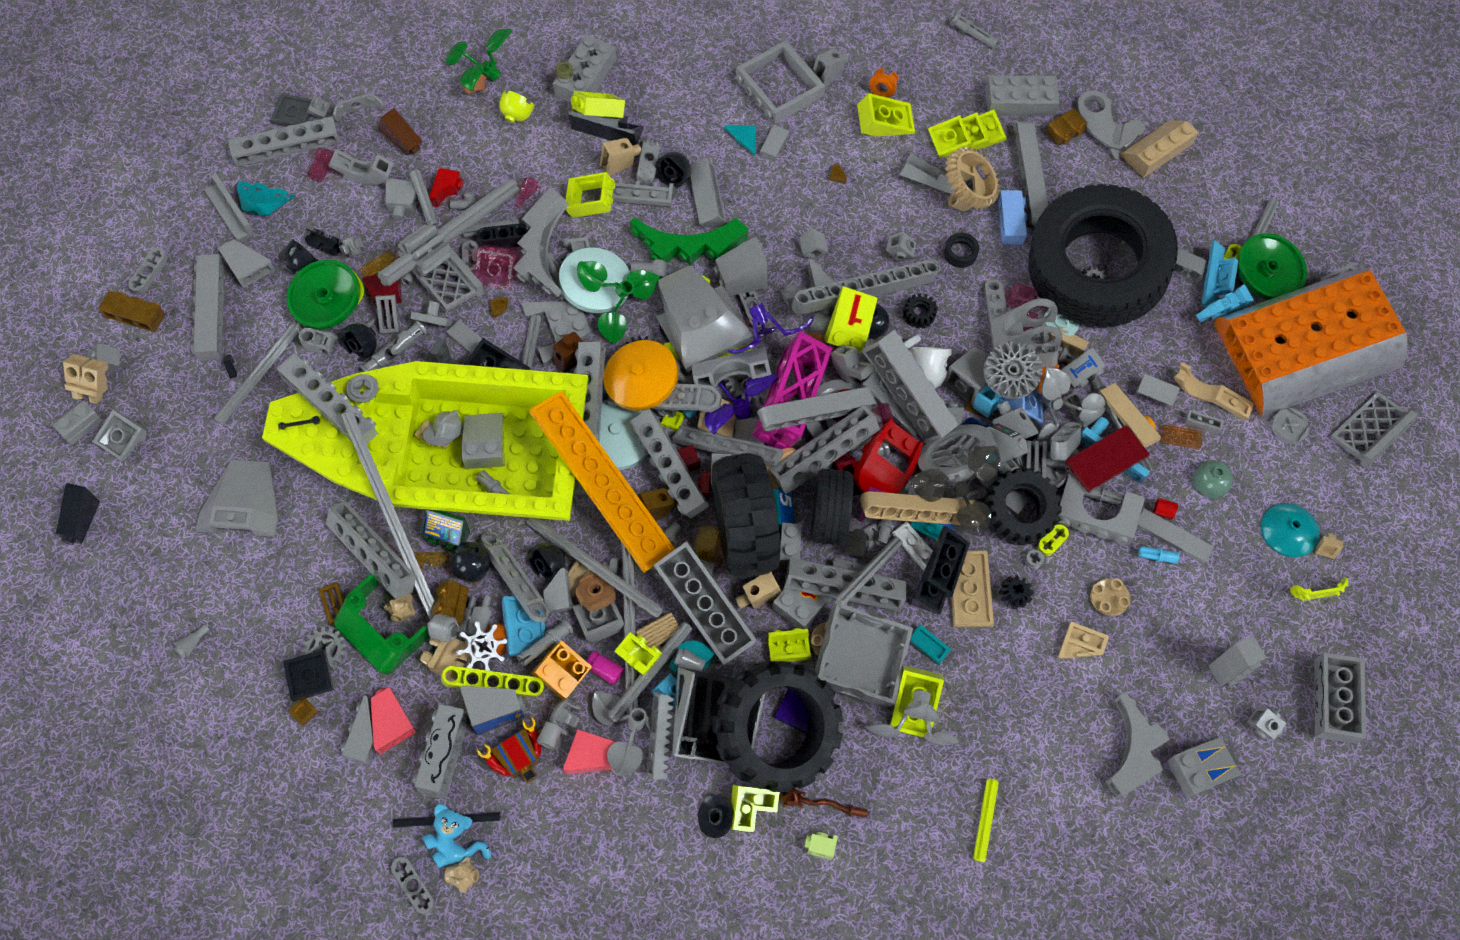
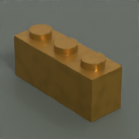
(132, 311)

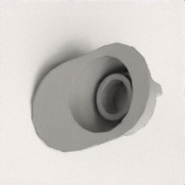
(444, 429)

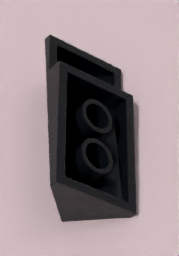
(605, 127)
(941, 571)

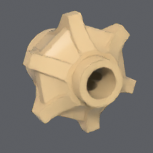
(401, 608)
(462, 875)

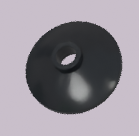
(709, 816)

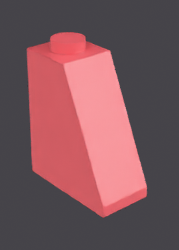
(388, 721)
(587, 754)

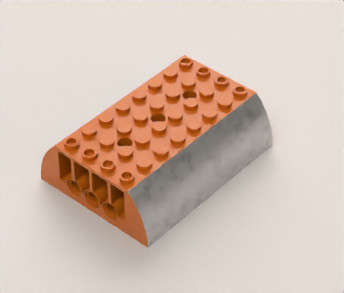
(1312, 360)

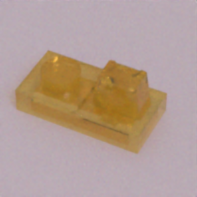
(378, 264)
(433, 558)

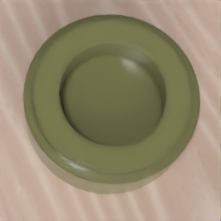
(564, 70)

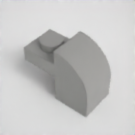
(848, 365)

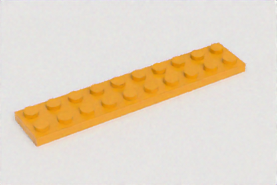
(602, 480)

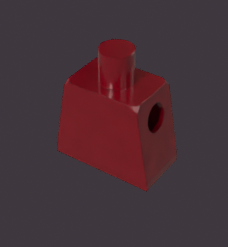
(376, 288)

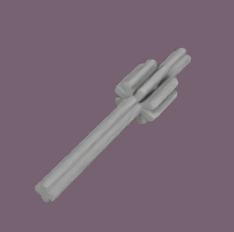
(429, 247)

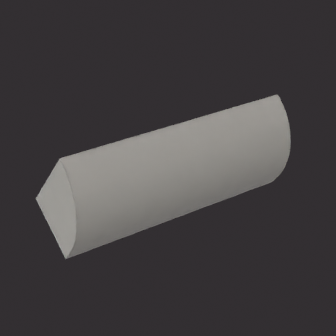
(707, 194)

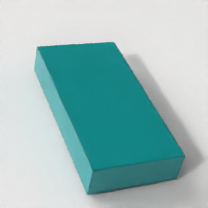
(929, 644)

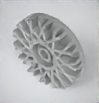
(1016, 359)

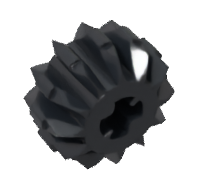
(1010, 586)

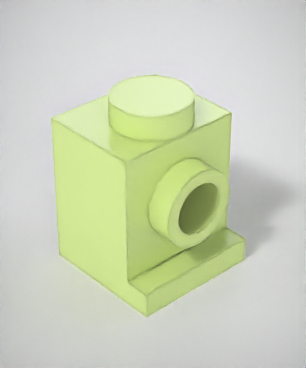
(821, 845)

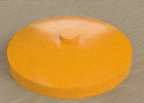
(640, 375)

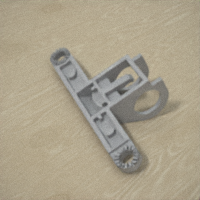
(1009, 325)

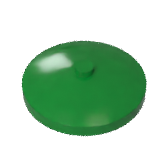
(1271, 266)
(323, 294)

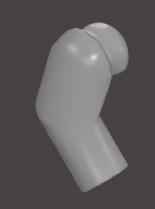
(464, 203)
(671, 531)

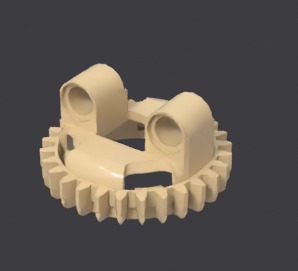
(962, 168)

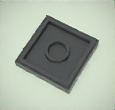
(291, 110)

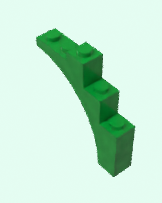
(690, 247)

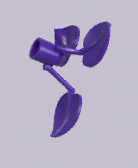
(760, 316)
(739, 406)

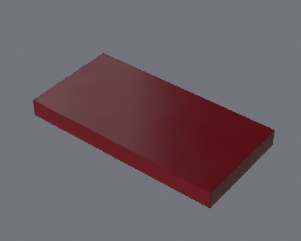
(1107, 458)

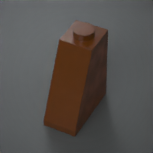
(399, 132)

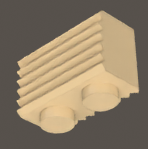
(659, 631)

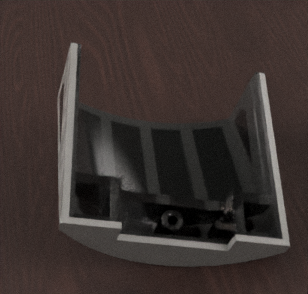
(694, 713)

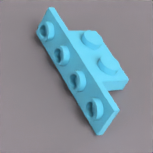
(1219, 275)

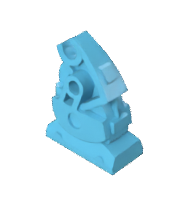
(1227, 304)

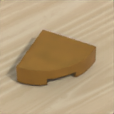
(837, 174)
(498, 306)

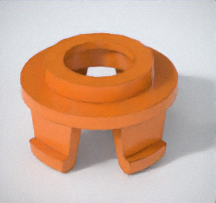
(888, 80)

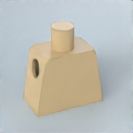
(618, 155)
(766, 588)

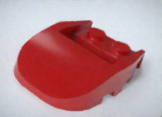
(878, 472)

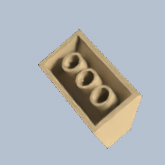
(1160, 146)

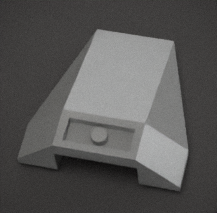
(242, 500)

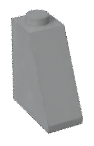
(245, 263)

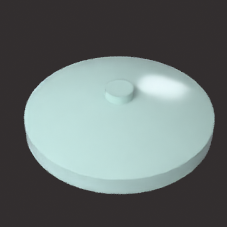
(594, 302)
(618, 437)

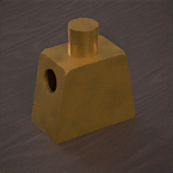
(658, 502)

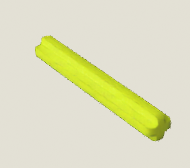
(985, 820)

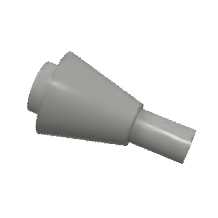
(187, 644)

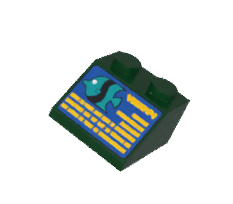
(445, 529)

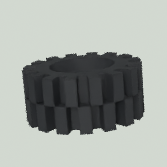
(924, 302)

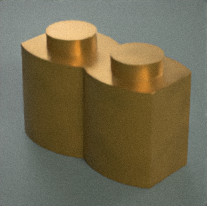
(1066, 127)

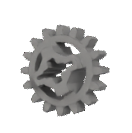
(332, 645)

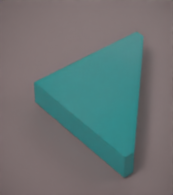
(744, 135)

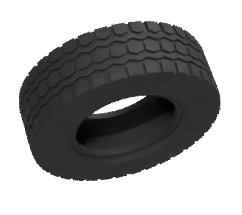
(1112, 212)

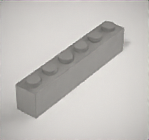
(208, 307)

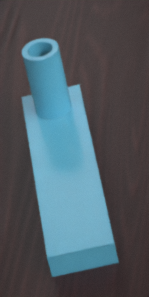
(1092, 435)

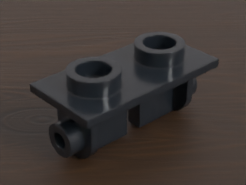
(330, 244)

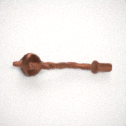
(795, 798)

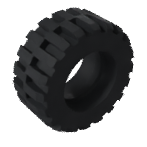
(1039, 490)

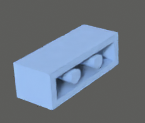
(1012, 217)

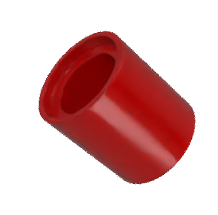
(1165, 508)

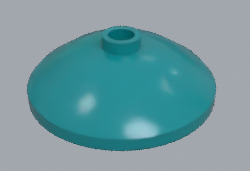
(1283, 536)

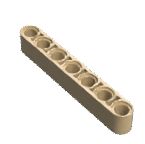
(910, 508)

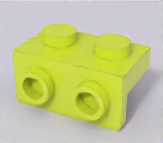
(789, 645)

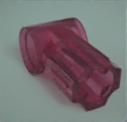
(320, 166)

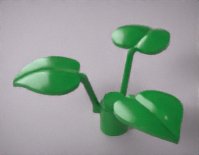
(472, 74)
(638, 282)

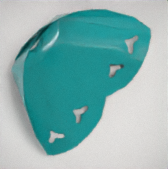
(263, 201)

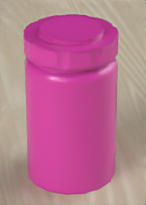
(605, 668)

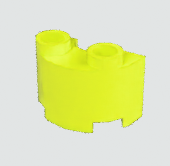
(637, 653)

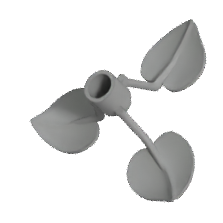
(1057, 383)
(918, 709)
(621, 756)

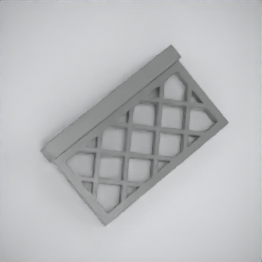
(464, 275)
(1383, 441)

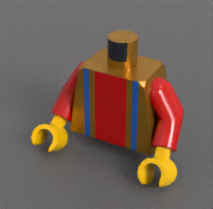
(516, 754)

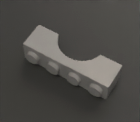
(750, 363)

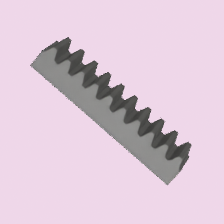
(657, 736)

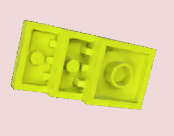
(971, 131)

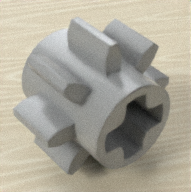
(351, 245)

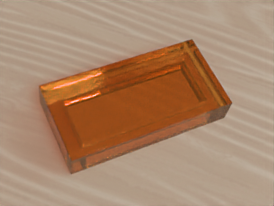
(1181, 437)

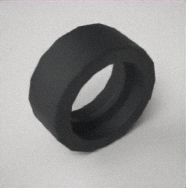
(957, 261)

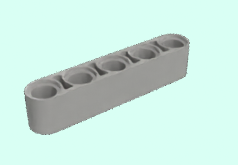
(1186, 264)

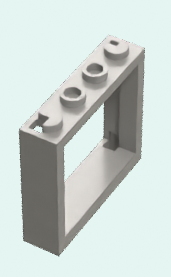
(784, 49)

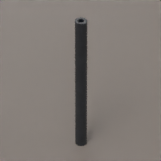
(425, 821)

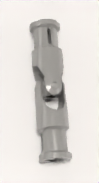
(401, 342)

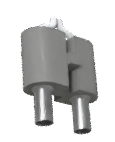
(474, 614)

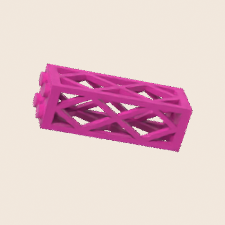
(800, 352)

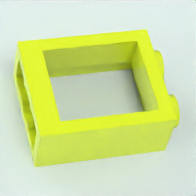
(598, 104)
(588, 182)

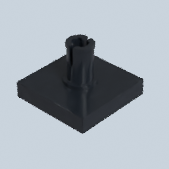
(308, 675)

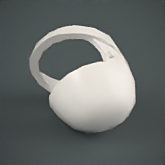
(932, 362)

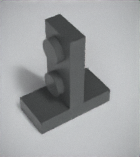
(441, 354)

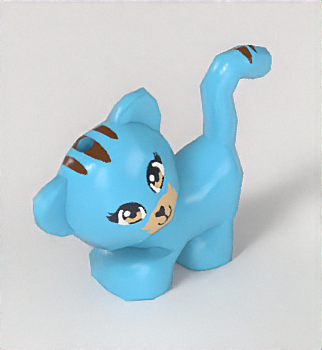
(448, 826)

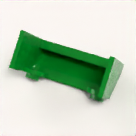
(381, 653)

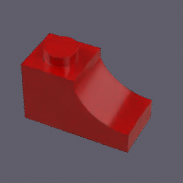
(445, 184)

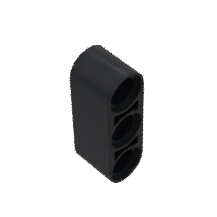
(495, 235)

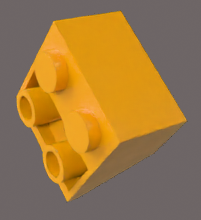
(561, 670)

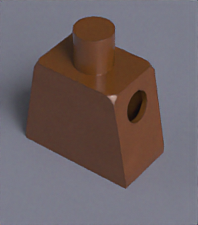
(564, 352)

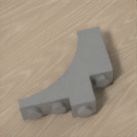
(1142, 739)

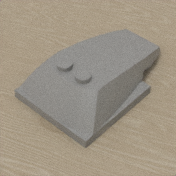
(699, 318)

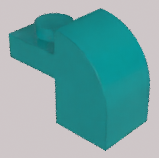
(696, 648)

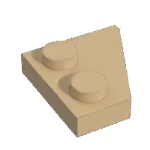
(1082, 642)

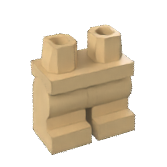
(85, 377)
(445, 657)

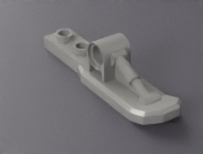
(687, 397)

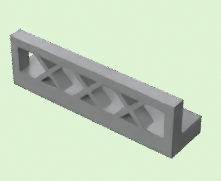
(229, 210)

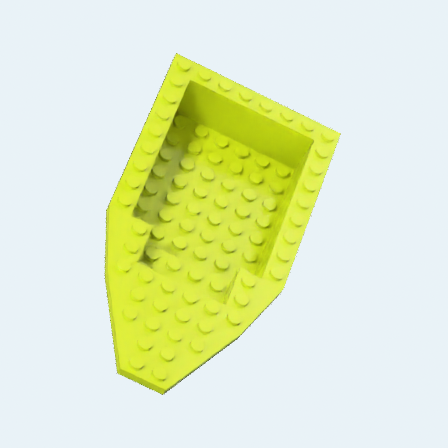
(435, 476)

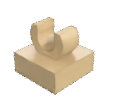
(1329, 546)

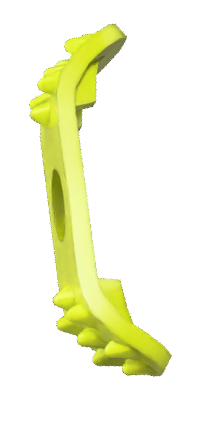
(1307, 594)

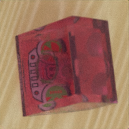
(496, 266)

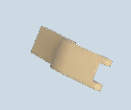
(1217, 394)

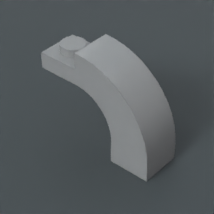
(359, 171)

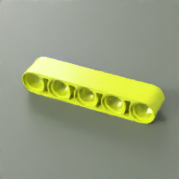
(502, 679)

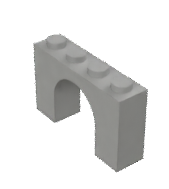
(1120, 528)

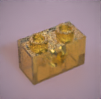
(707, 543)

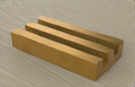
(329, 588)

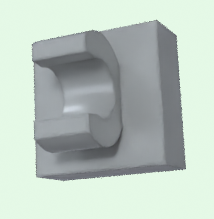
(318, 107)

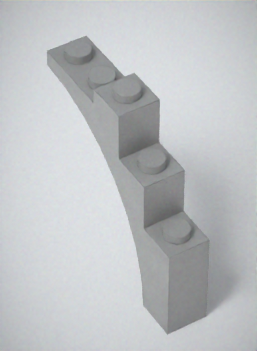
(534, 244)

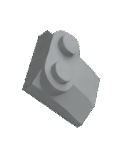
(120, 435)
(599, 623)

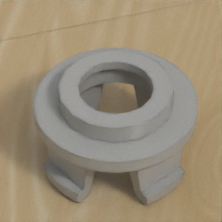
(562, 714)

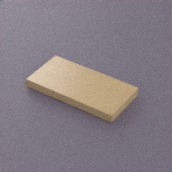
(973, 593)

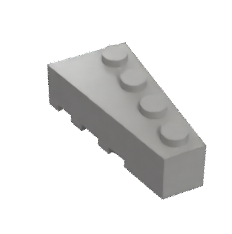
(1238, 662)

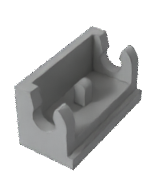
(1157, 390)

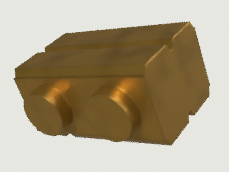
(451, 600)

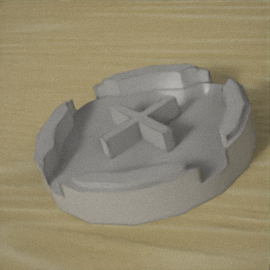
(1290, 426)

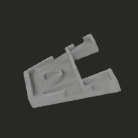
(562, 319)

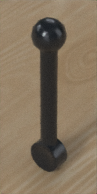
(315, 420)

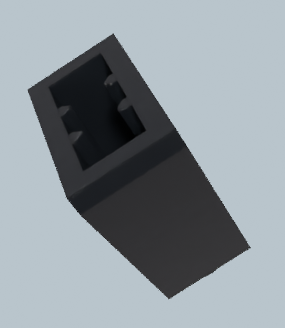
(76, 513)

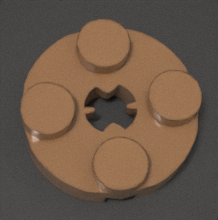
(591, 600)

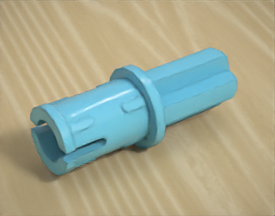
(1159, 554)

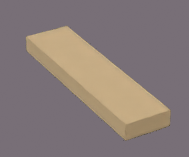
(1129, 415)

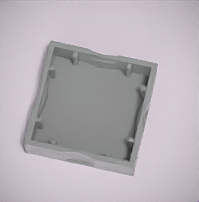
(863, 655)

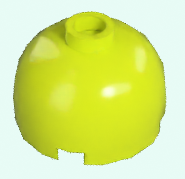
(515, 107)

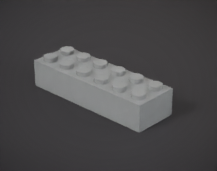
(910, 387)
(705, 603)

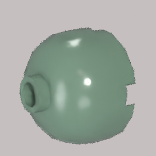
(1213, 479)

